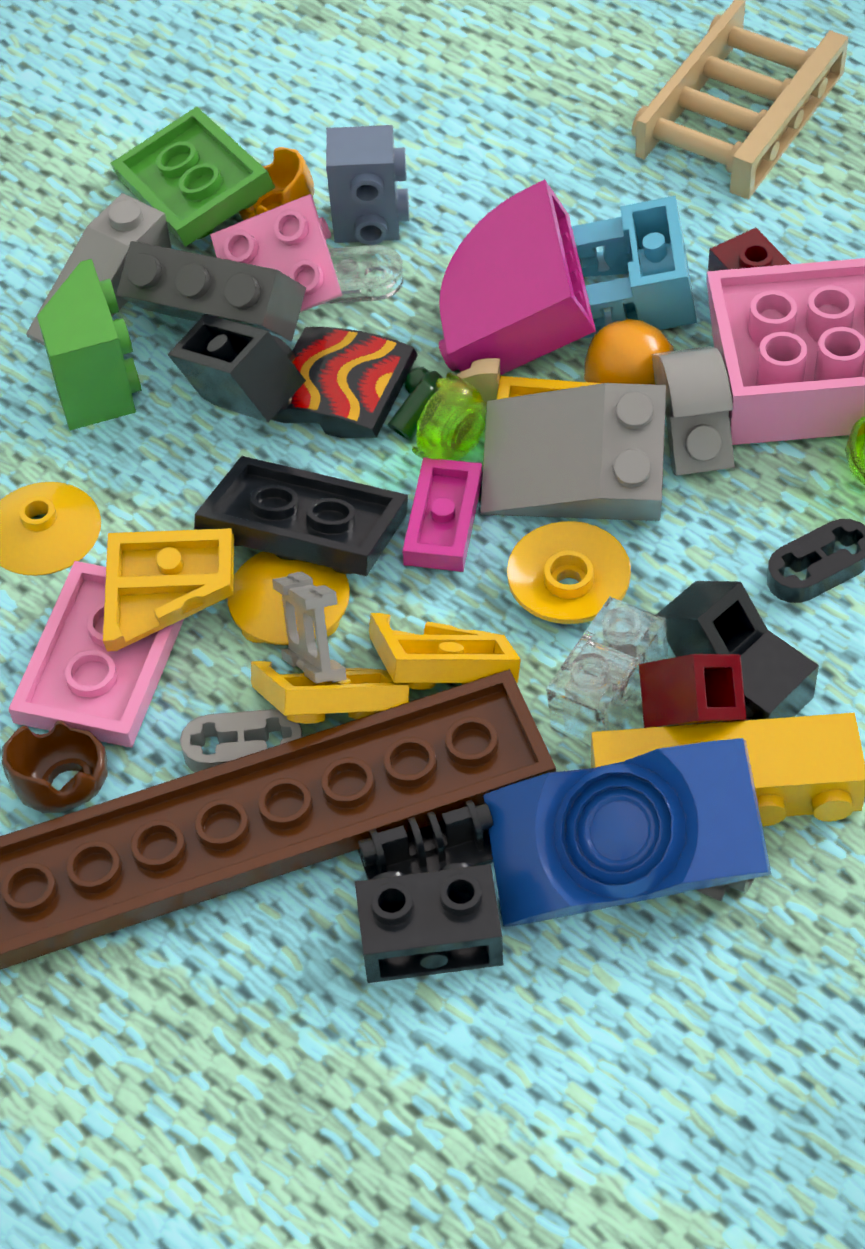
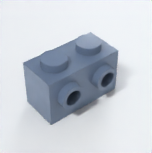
(363, 184)

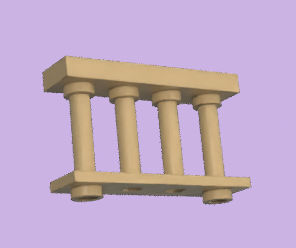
(769, 129)

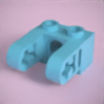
(652, 250)

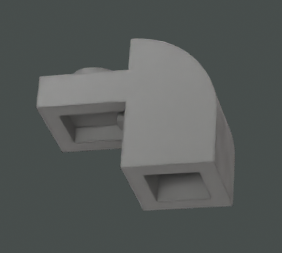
(696, 409)

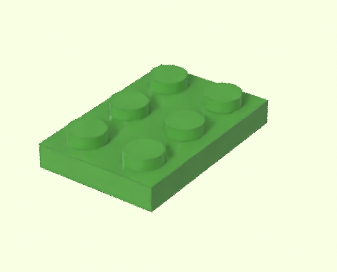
(193, 175)

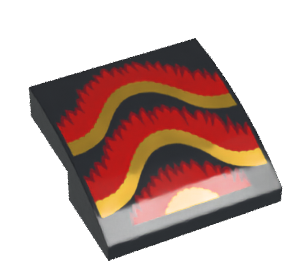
(348, 380)

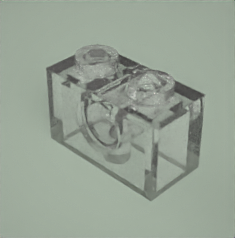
(601, 675)

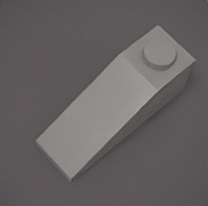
(107, 244)

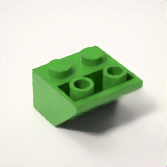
(88, 349)

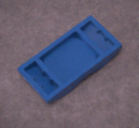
(626, 831)

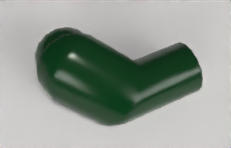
(421, 387)

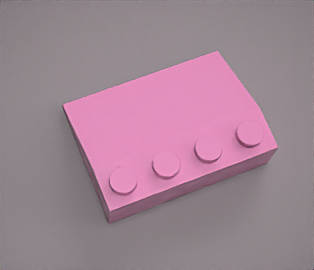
(791, 348)

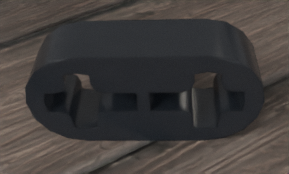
(816, 554)

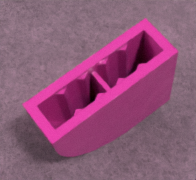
(514, 285)

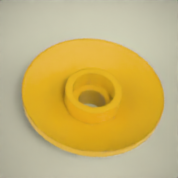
(48, 542)
(564, 552)

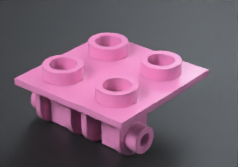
(289, 241)

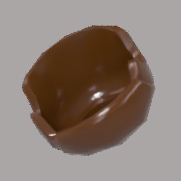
(37, 759)

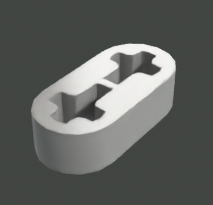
(237, 735)

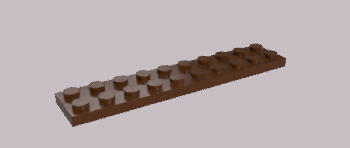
(260, 815)

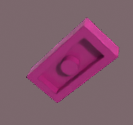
(442, 514)

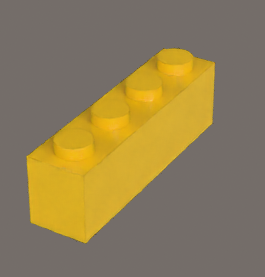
(795, 761)

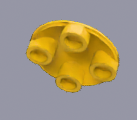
(259, 607)

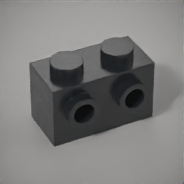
(238, 367)
(429, 922)

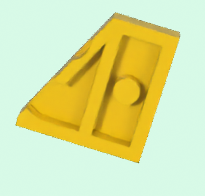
(440, 654)
(305, 702)

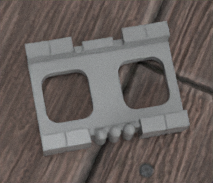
(308, 602)

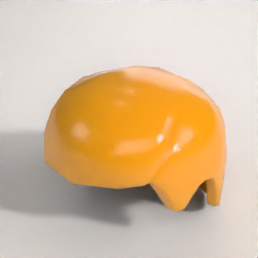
(290, 180)
(624, 353)

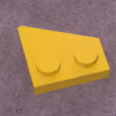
(163, 579)

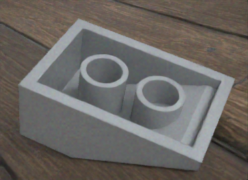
(576, 453)

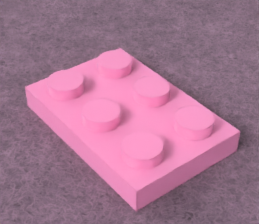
(76, 677)

